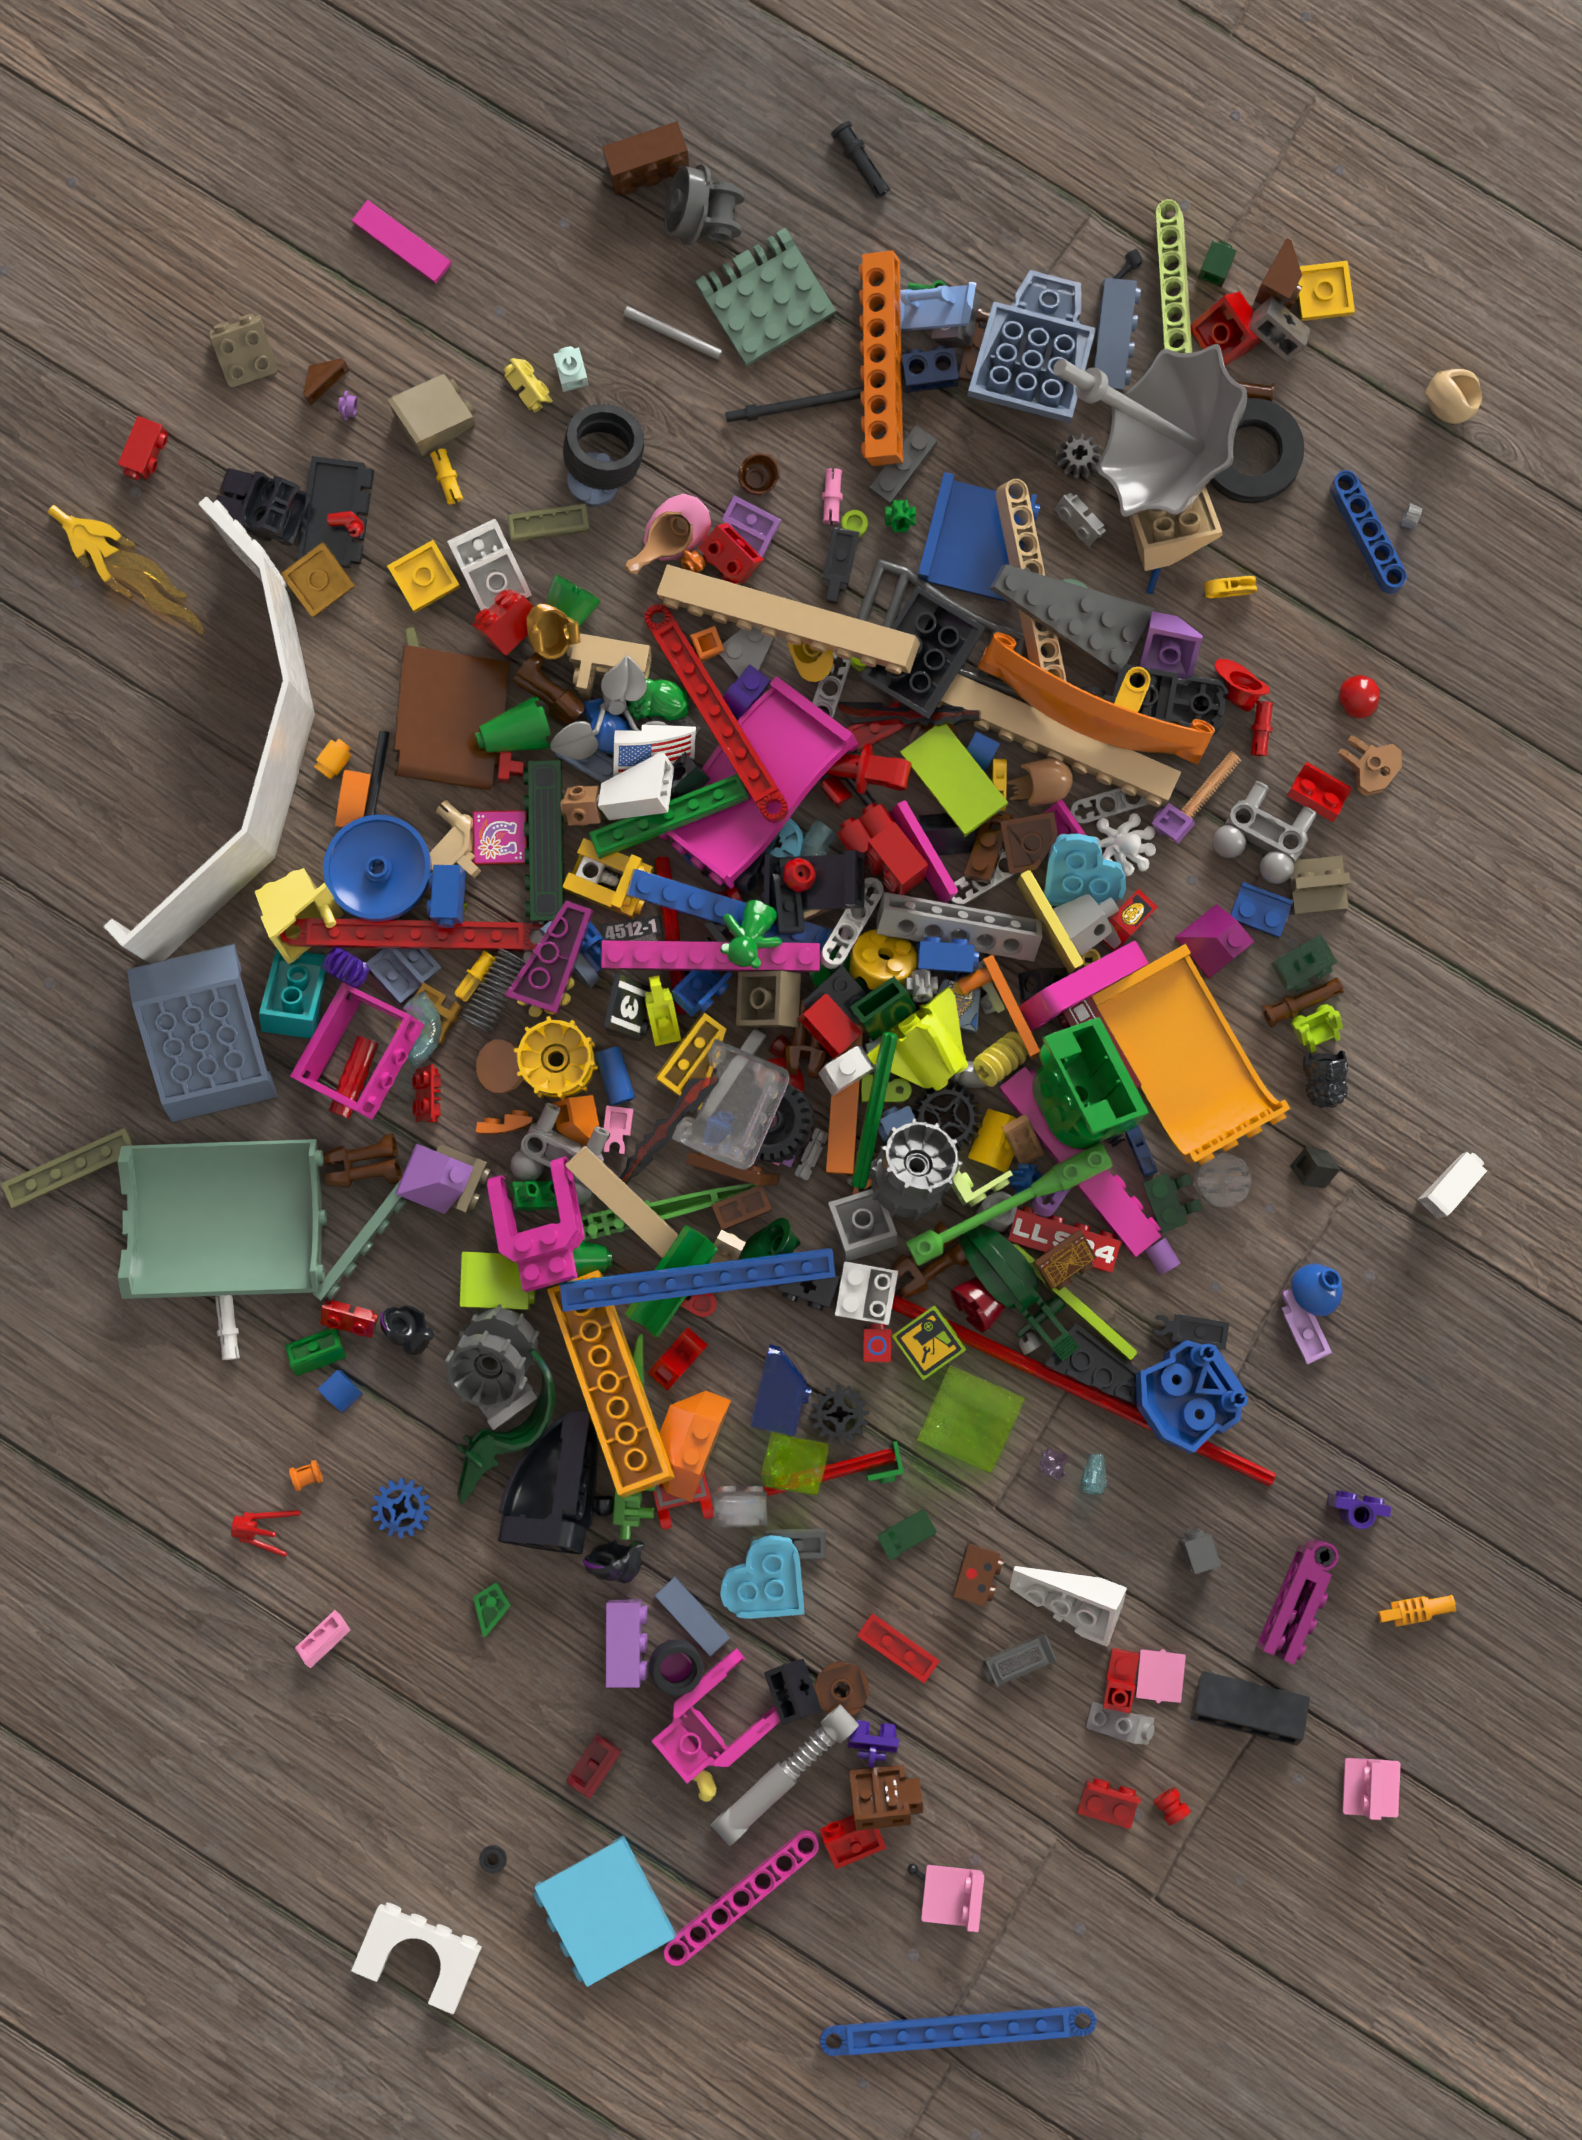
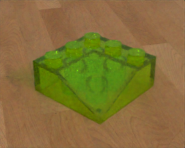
(970, 1418)

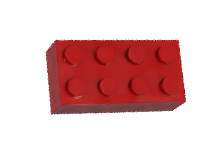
(895, 861)

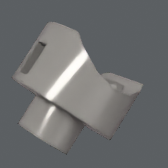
(1002, 1221)

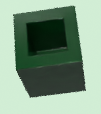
(1217, 263)

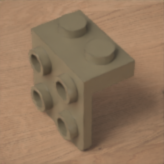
(243, 350)
(479, 1175)

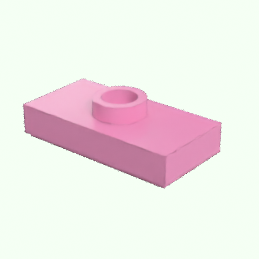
(322, 1639)

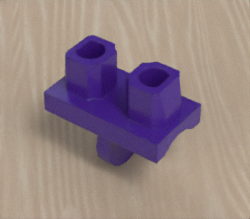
(884, 1742)

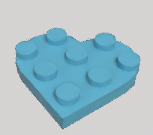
(1078, 869)
(767, 1582)

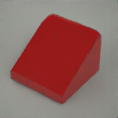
(835, 791)

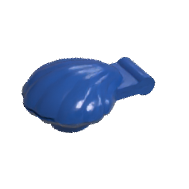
(609, 724)

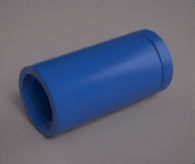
(614, 1076)

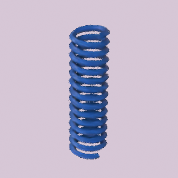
(1153, 580)

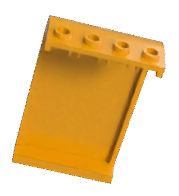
(1187, 1057)

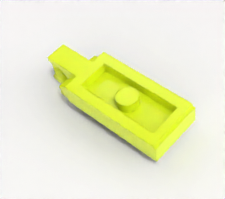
(661, 1013)

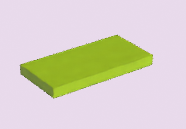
(954, 778)

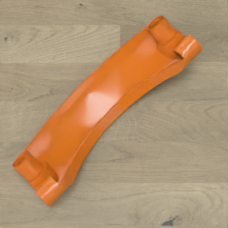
(1089, 713)

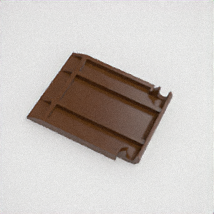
(439, 711)

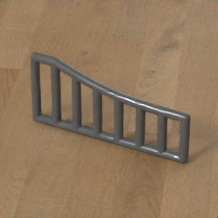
(905, 576)

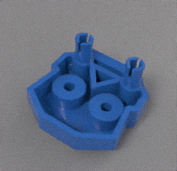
(1172, 1407)

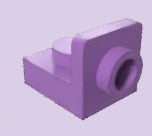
(1172, 823)

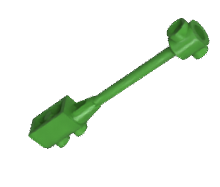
(1059, 1178)

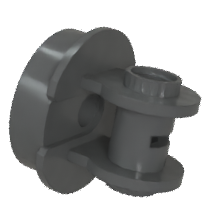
(688, 209)

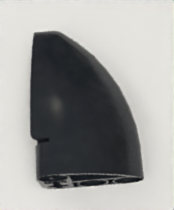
(553, 1488)

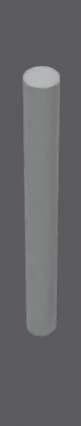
(672, 333)

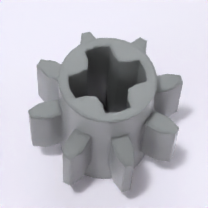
(921, 985)

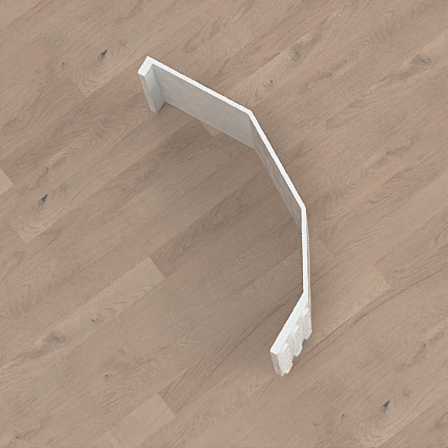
(273, 788)

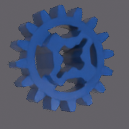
(390, 1503)

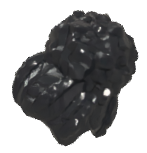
(1326, 1078)

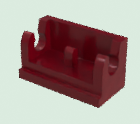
(593, 1765)

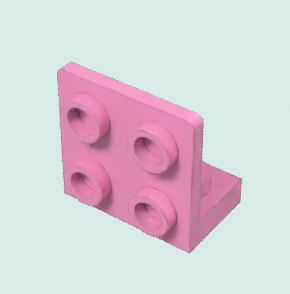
(953, 1896)

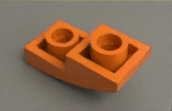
(352, 797)
(512, 1123)

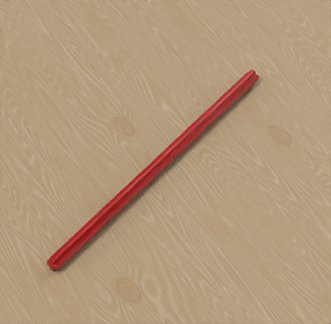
(1082, 1391)

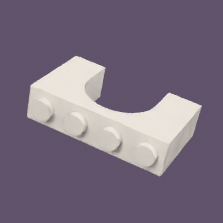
(455, 1953)

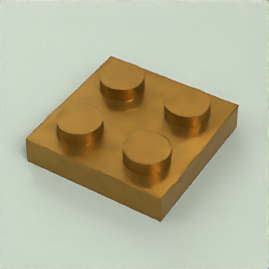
(318, 579)

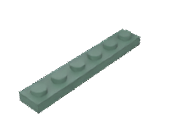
(360, 1246)

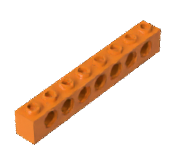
(873, 268)

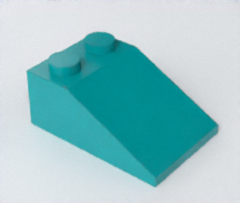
(293, 996)

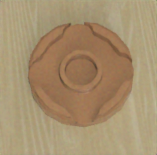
(498, 1066)

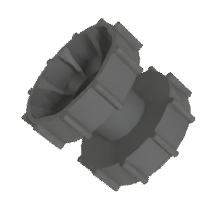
(922, 1148)
(492, 1357)

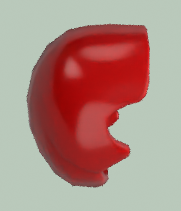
(1359, 696)

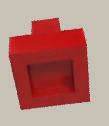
(509, 768)

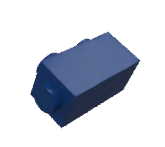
(447, 895)
(947, 957)

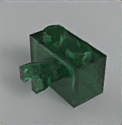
(1304, 963)

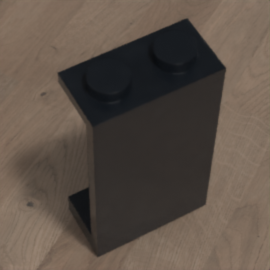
(837, 881)

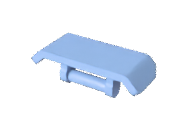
(936, 307)

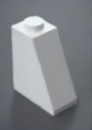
(639, 790)
(1453, 1185)

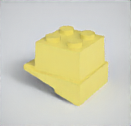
(292, 899)

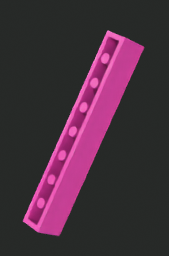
(704, 956)
(1102, 1191)

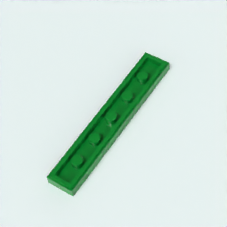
(680, 813)

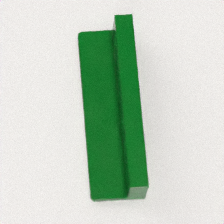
(687, 1250)

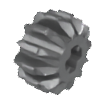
(1068, 456)

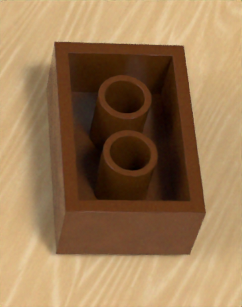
(645, 158)

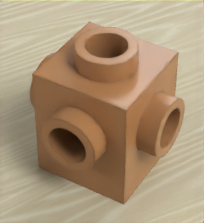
(581, 805)

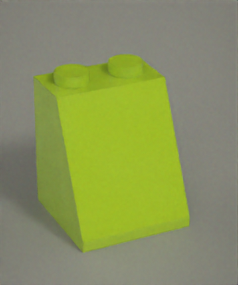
(492, 1281)

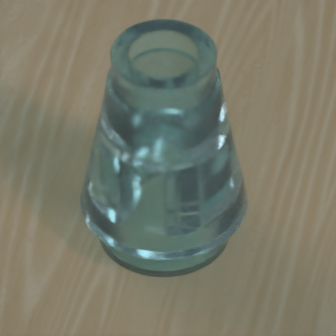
(1094, 1475)

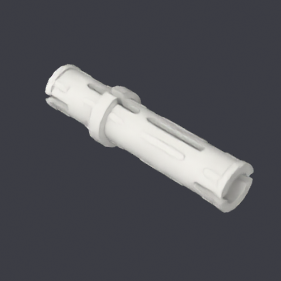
(227, 1327)

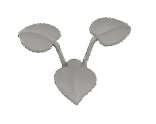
(618, 685)

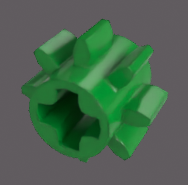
(900, 516)

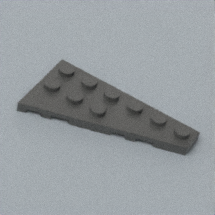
(1086, 619)

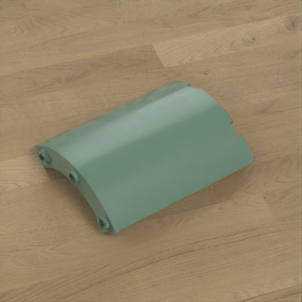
(221, 1219)

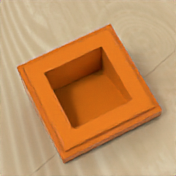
(707, 643)

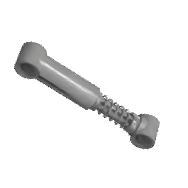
(782, 1777)

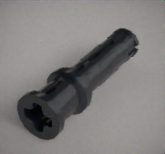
(855, 150)

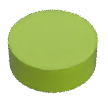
(855, 521)

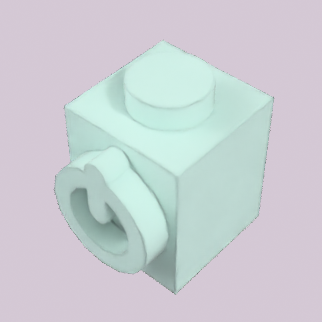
(570, 368)

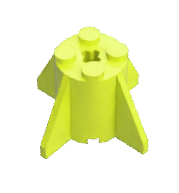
(928, 1044)

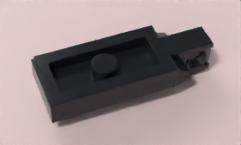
(839, 562)
(786, 903)

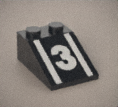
(627, 1009)

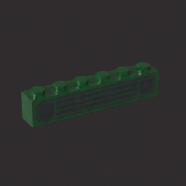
(545, 840)

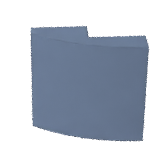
(402, 971)

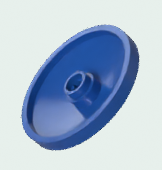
(377, 868)

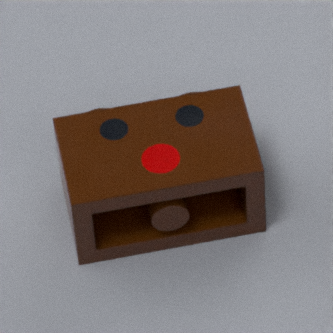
(977, 1574)

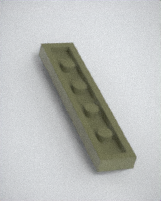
(66, 1169)

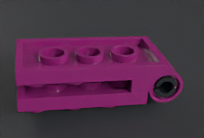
(1301, 1621)

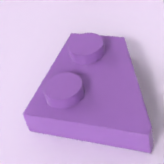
(752, 524)

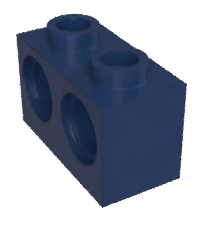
(931, 377)

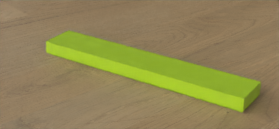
(1087, 1315)

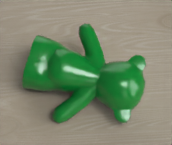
(756, 921)

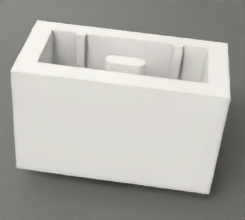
(866, 1293)

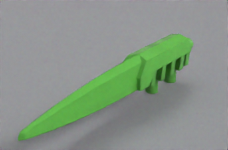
(608, 1222)
(628, 1510)

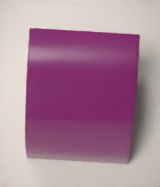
(676, 1667)

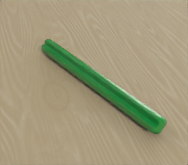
(874, 1110)

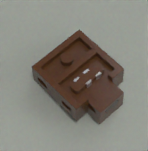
(884, 1797)

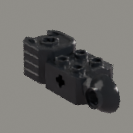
(1174, 698)

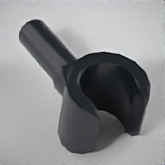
(1134, 261)

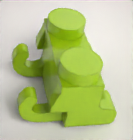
(1318, 1027)

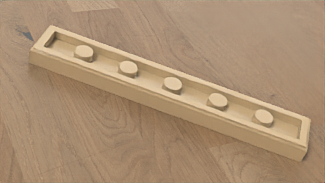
(622, 1201)

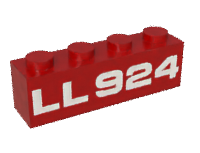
(1044, 1234)

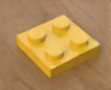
(1325, 291)
(423, 576)

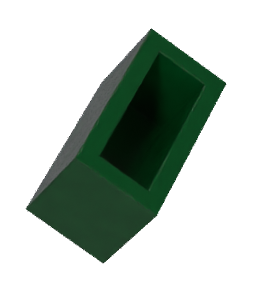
(883, 1008)

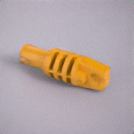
(1417, 1610)

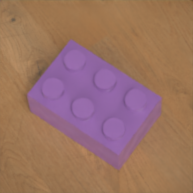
(625, 1642)

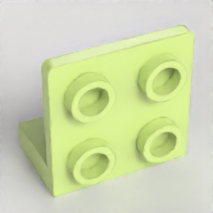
(962, 1187)

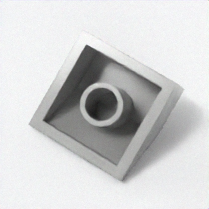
(862, 1225)

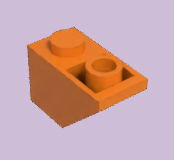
(577, 1118)

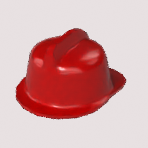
(1241, 683)

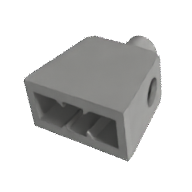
(1086, 921)

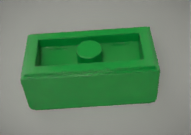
(315, 1351)

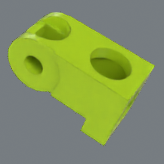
(897, 1090)

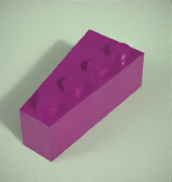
(550, 967)

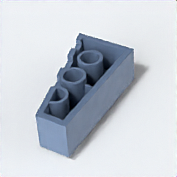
(1115, 330)

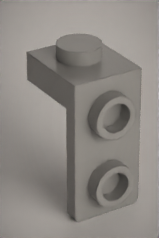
(1121, 1725)

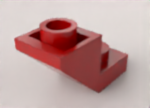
(1120, 1680)

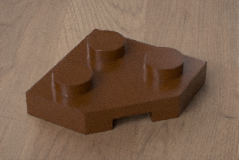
(1028, 840)

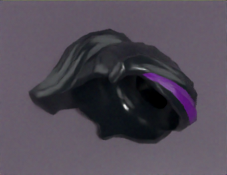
(406, 1328)
(615, 1561)

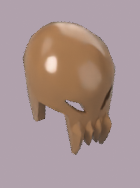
(1046, 784)

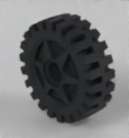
(791, 1129)

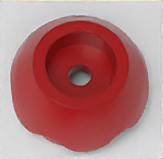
(792, 878)

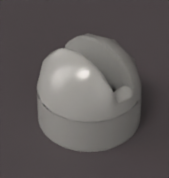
(1031, 1344)

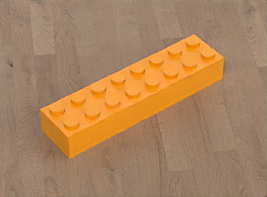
(613, 1395)

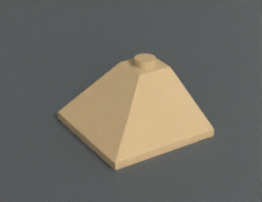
(1169, 537)

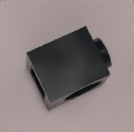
(687, 776)

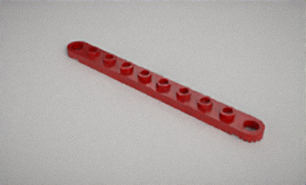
(716, 713)
(413, 935)

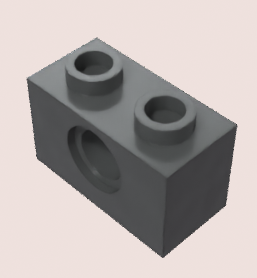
(1199, 1551)

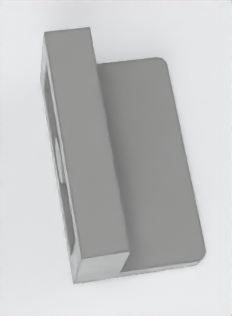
(500, 1415)

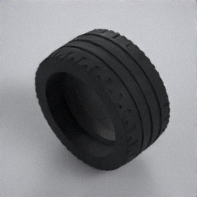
(610, 420)

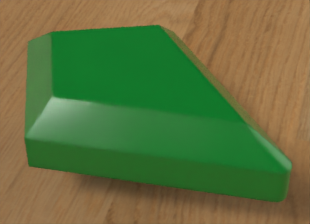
(490, 1607)

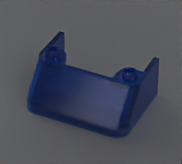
(780, 1394)

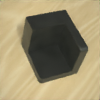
(1315, 1167)

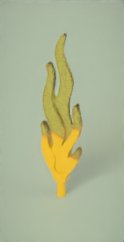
(115, 563)

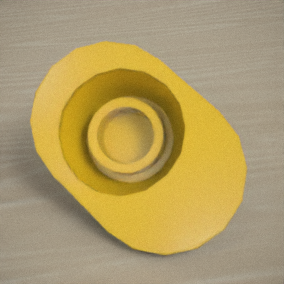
(811, 663)

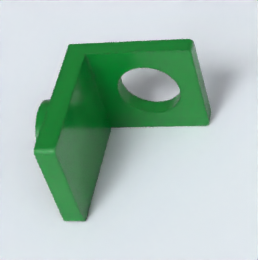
(888, 1476)

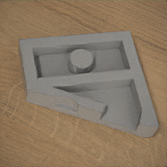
(745, 649)

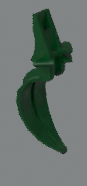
(1014, 1284)
(486, 1443)

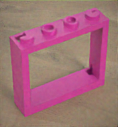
(328, 1036)

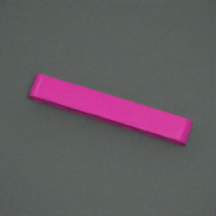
(734, 1909)

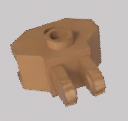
(1368, 767)

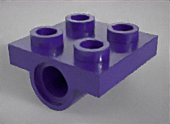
(1369, 1508)

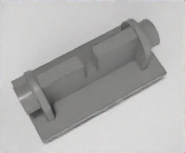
(1071, 511)

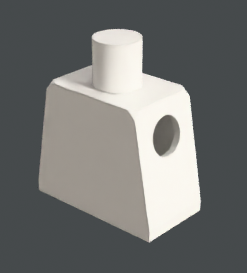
(846, 1070)

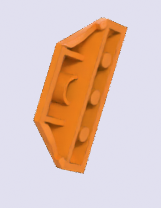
(689, 1439)

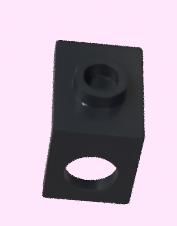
(1042, 978)

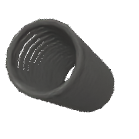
(479, 1023)

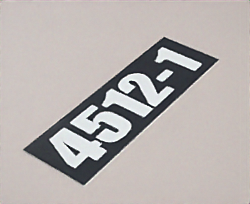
(631, 929)

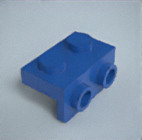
(697, 988)

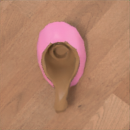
(673, 528)

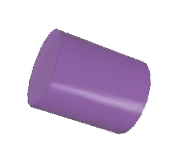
(1162, 1256)

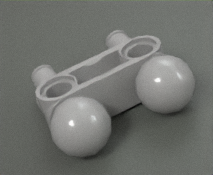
(1265, 833)
(530, 1160)

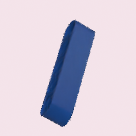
(1369, 519)

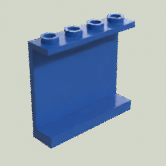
(966, 539)

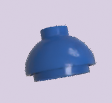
(1317, 1289)

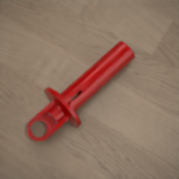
(872, 770)

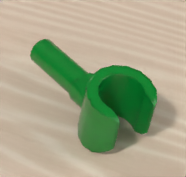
(913, 286)

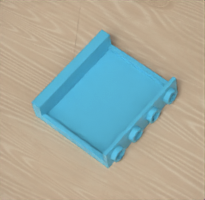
(604, 1912)

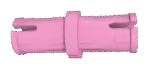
(832, 496)

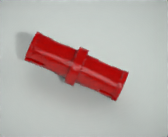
(1261, 728)

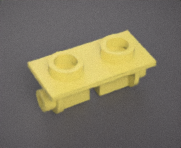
(522, 375)

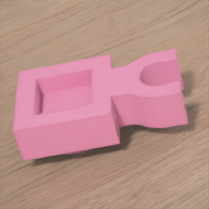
(618, 1123)

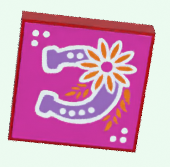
(499, 837)

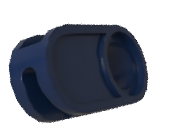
(1141, 1151)

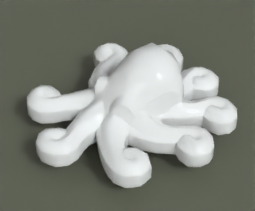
(1126, 844)

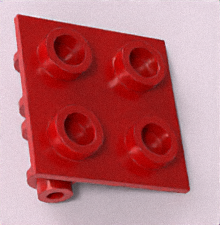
(424, 1082)

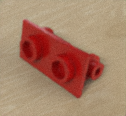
(337, 1316)

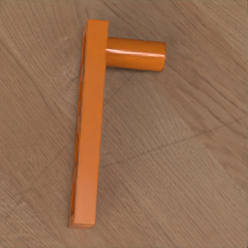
(990, 973)

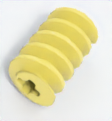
(1000, 1059)

